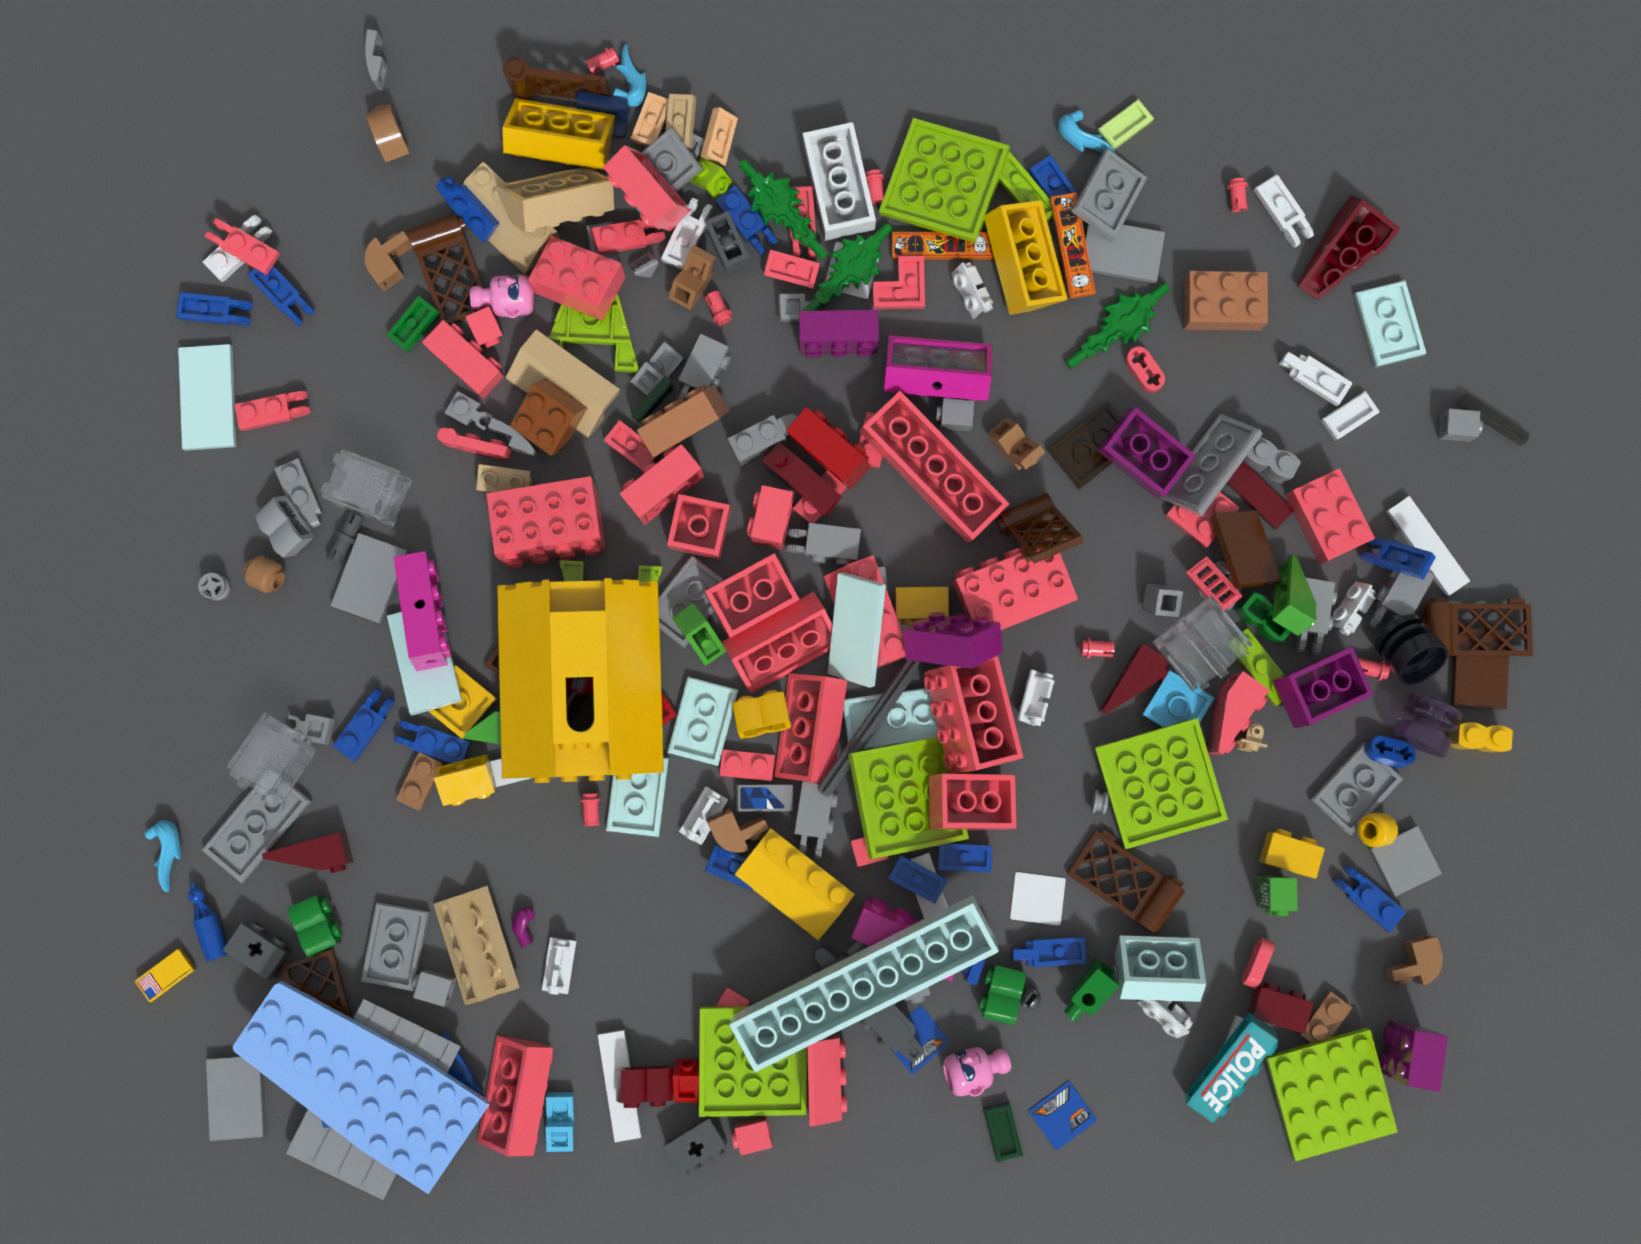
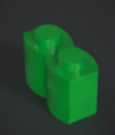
(1258, 612)
(314, 924)
(1003, 994)

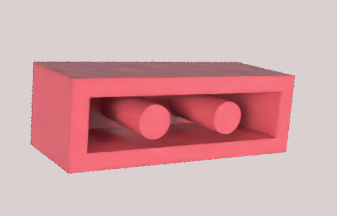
(464, 358)

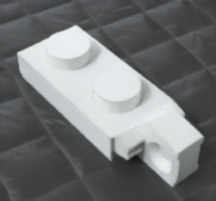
(1316, 377)

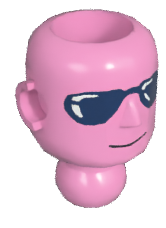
(507, 296)
(973, 1070)

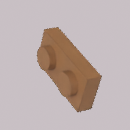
(419, 782)
(1326, 1018)

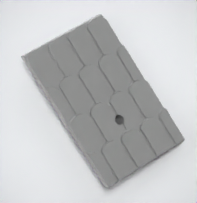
(330, 1150)

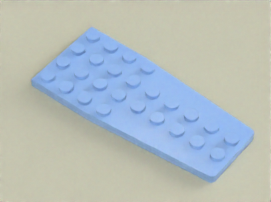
(362, 1084)

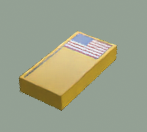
(165, 975)

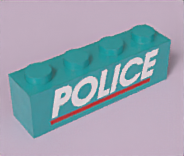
(1231, 1068)

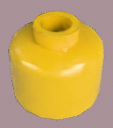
(1377, 829)

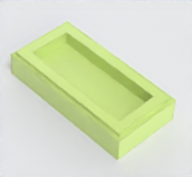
(1125, 124)

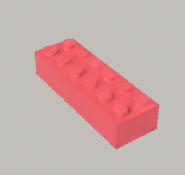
(933, 467)

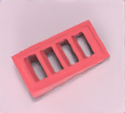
(1220, 579)

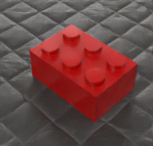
(829, 447)

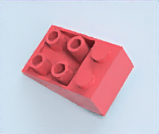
(1233, 710)

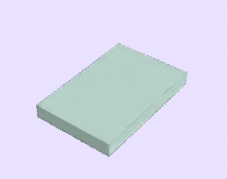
(1389, 323)
(703, 721)
(638, 803)

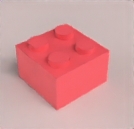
(771, 518)
(699, 526)

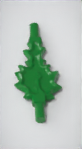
(777, 201)
(853, 263)
(1125, 320)

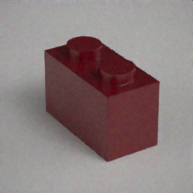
(1279, 1008)

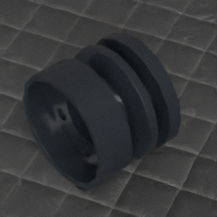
(1411, 649)

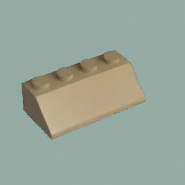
(556, 198)
(519, 247)

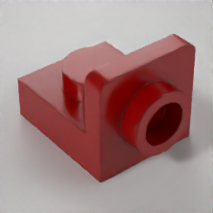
(686, 1080)

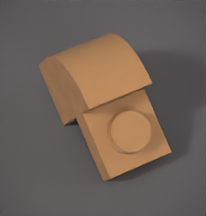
(387, 132)
(380, 259)
(693, 279)
(1014, 444)
(730, 835)
(1424, 962)

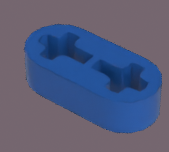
(1390, 755)

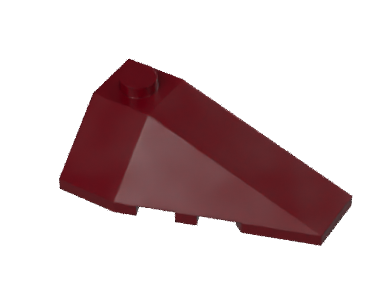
(1350, 241)

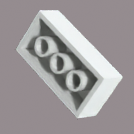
(839, 181)

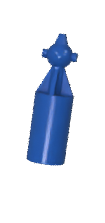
(206, 926)

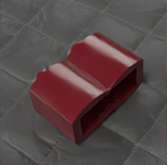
(644, 1084)

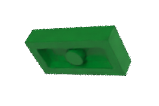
(413, 324)

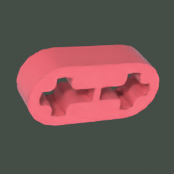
(1149, 366)
(1258, 962)

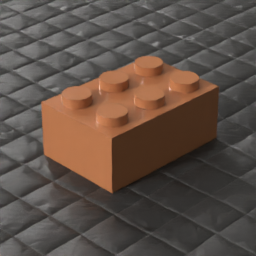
(1225, 300)
(682, 419)

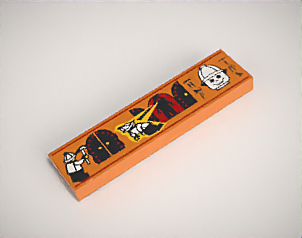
(940, 246)
(1072, 247)

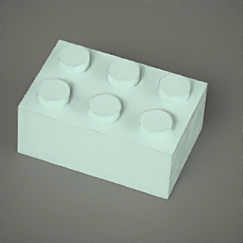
(1160, 968)

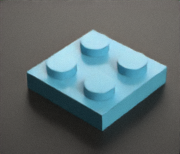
(1176, 702)

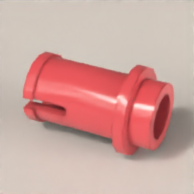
(602, 61)
(874, 181)
(1238, 194)
(718, 308)
(1096, 648)
(1374, 668)
(590, 809)

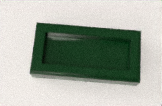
(652, 400)
(1003, 1131)

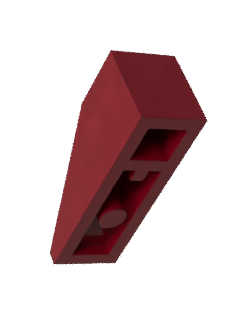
(801, 479)
(1140, 673)
(320, 853)

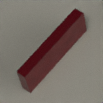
(1259, 496)

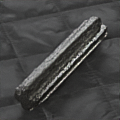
(1495, 420)

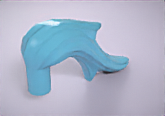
(636, 81)
(1078, 138)
(170, 848)

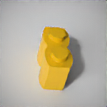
(761, 714)
(1483, 738)

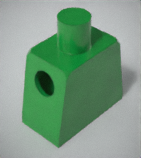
(1095, 980)

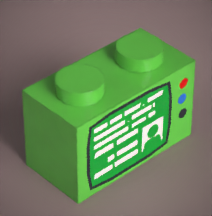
(1277, 894)

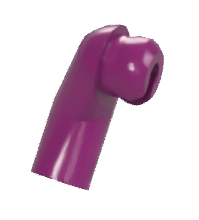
(520, 925)

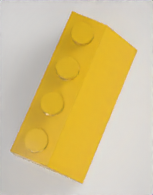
(558, 134)
(1025, 256)
(794, 884)

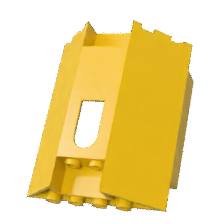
(570, 632)

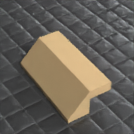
(544, 359)
(476, 945)

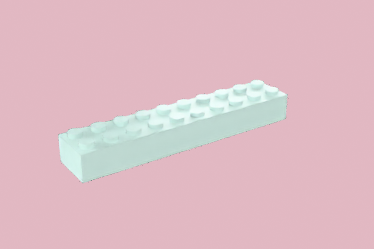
(864, 983)

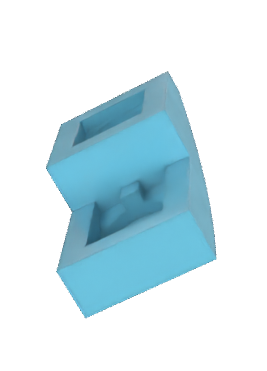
(560, 1121)

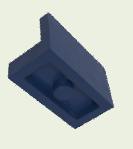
(608, 105)

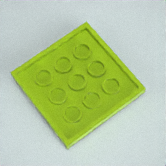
(944, 180)
(1161, 783)
(895, 797)
(729, 1082)
(1331, 1094)

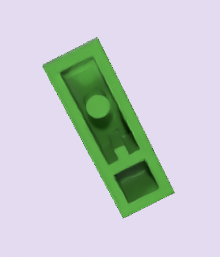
(1293, 600)

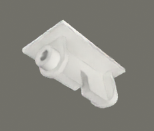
(975, 300)
(1358, 597)
(1032, 708)
(708, 804)
(559, 966)
(1174, 1021)

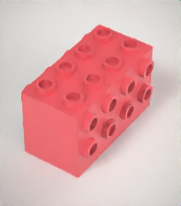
(546, 522)
(1013, 589)
(973, 716)

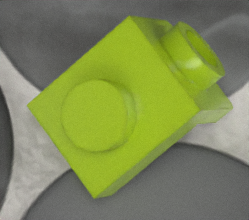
(712, 178)

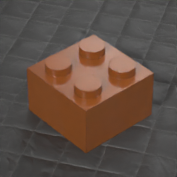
(548, 416)

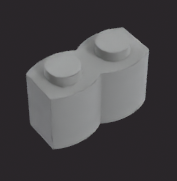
(1274, 463)
(284, 526)

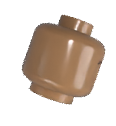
(264, 574)

